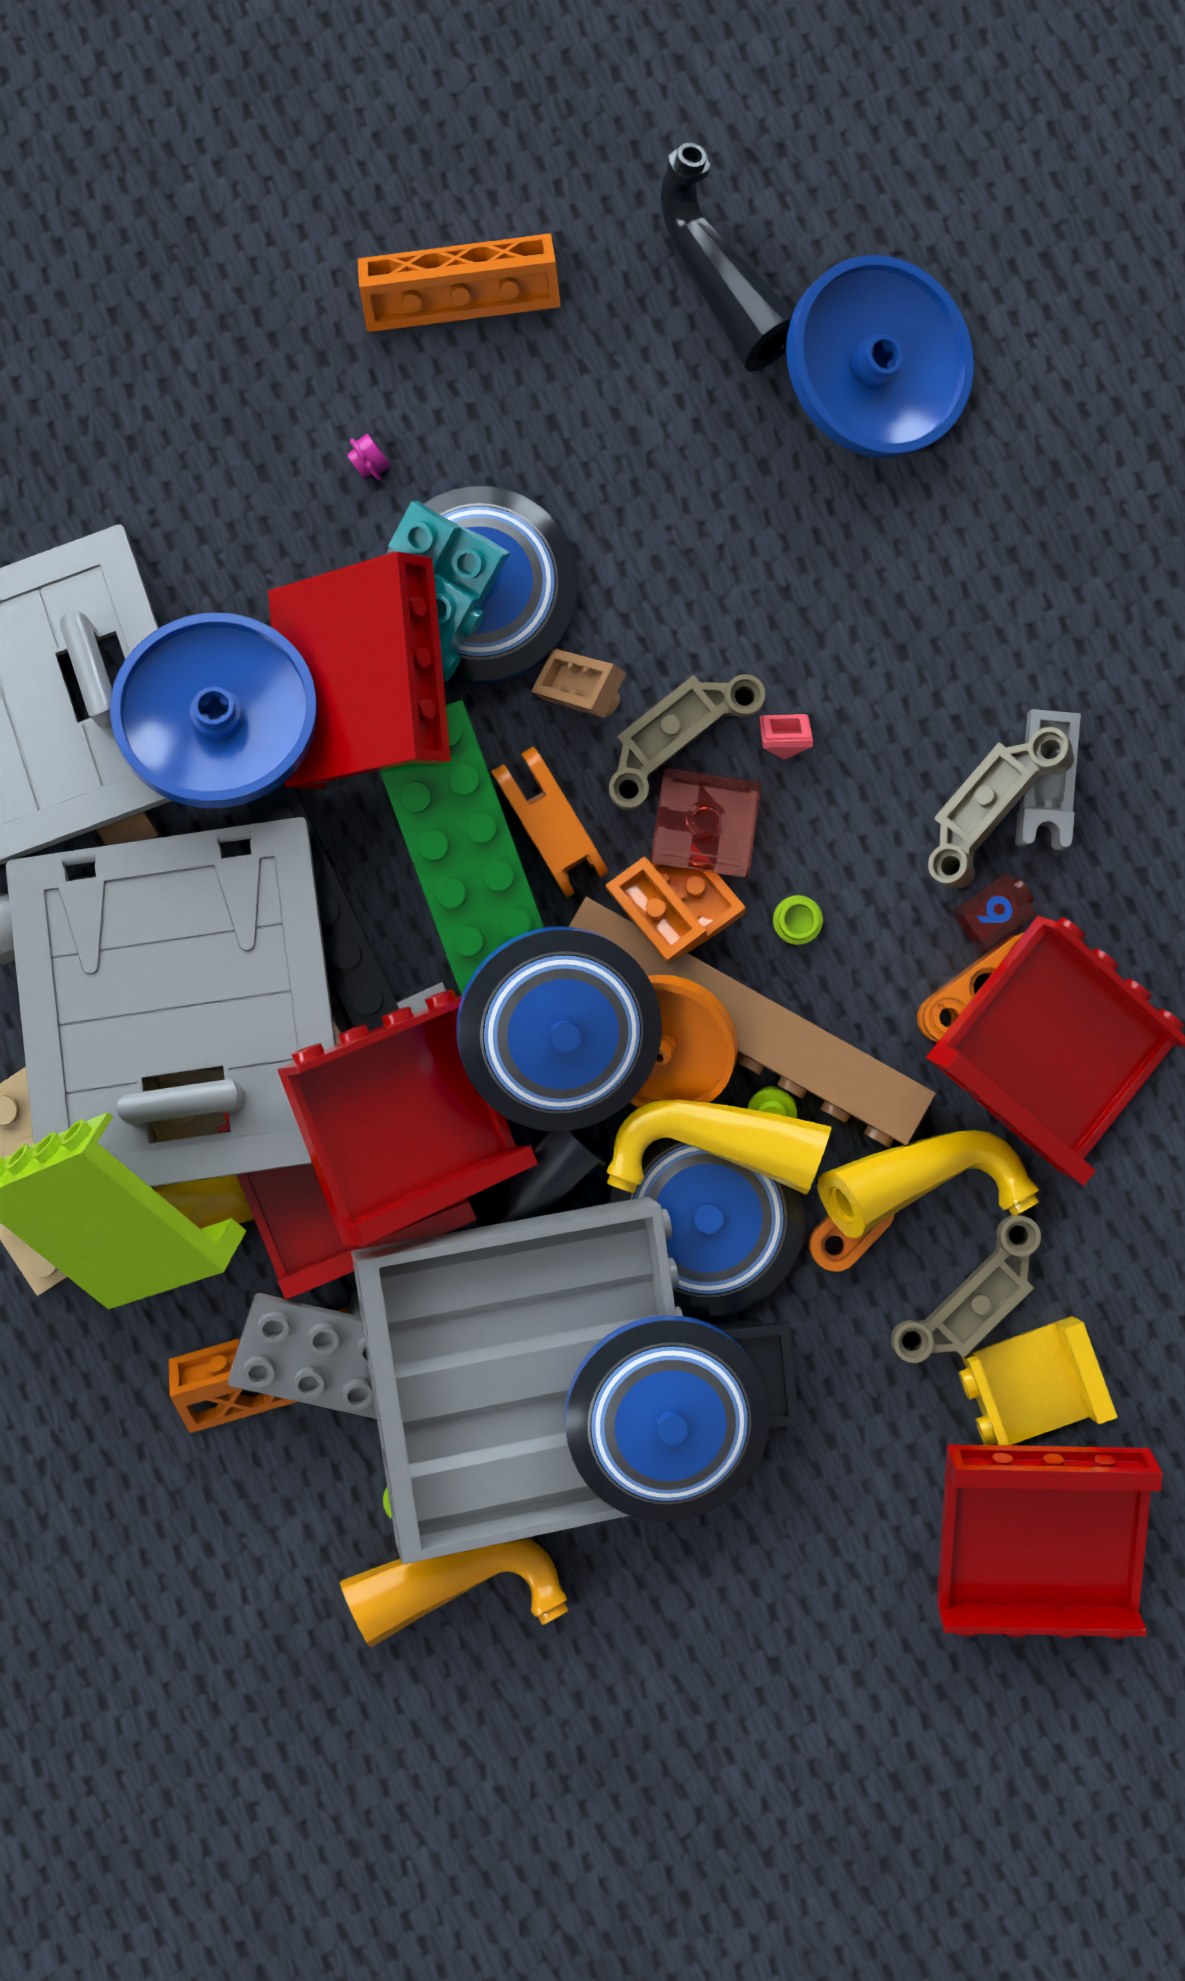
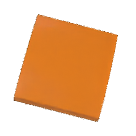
(675, 905)

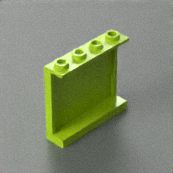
(104, 1221)

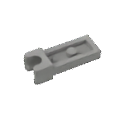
(1052, 795)

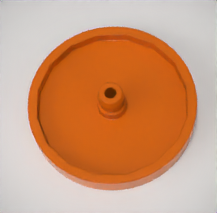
(695, 1044)

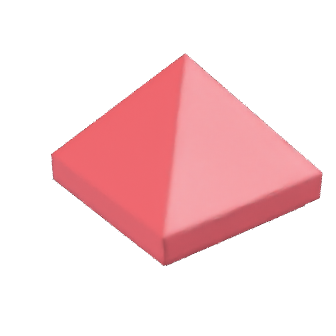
(785, 734)

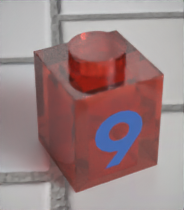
(995, 911)

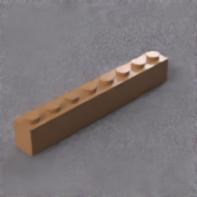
(784, 1042)

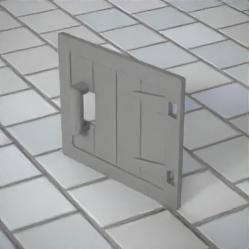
(54, 770)
(172, 972)

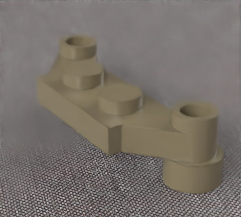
(673, 726)
(989, 797)
(979, 1301)

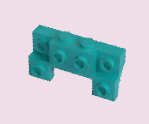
(463, 573)

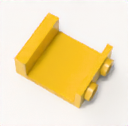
(1036, 1383)

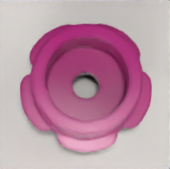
(368, 457)

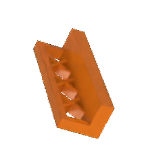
(459, 283)
(205, 1377)

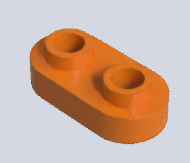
(851, 1248)

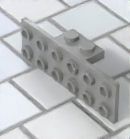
(305, 1355)

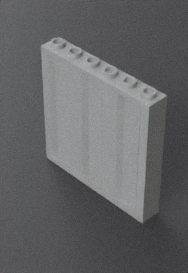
(476, 1362)

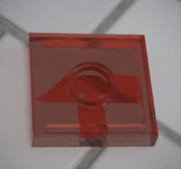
(705, 823)

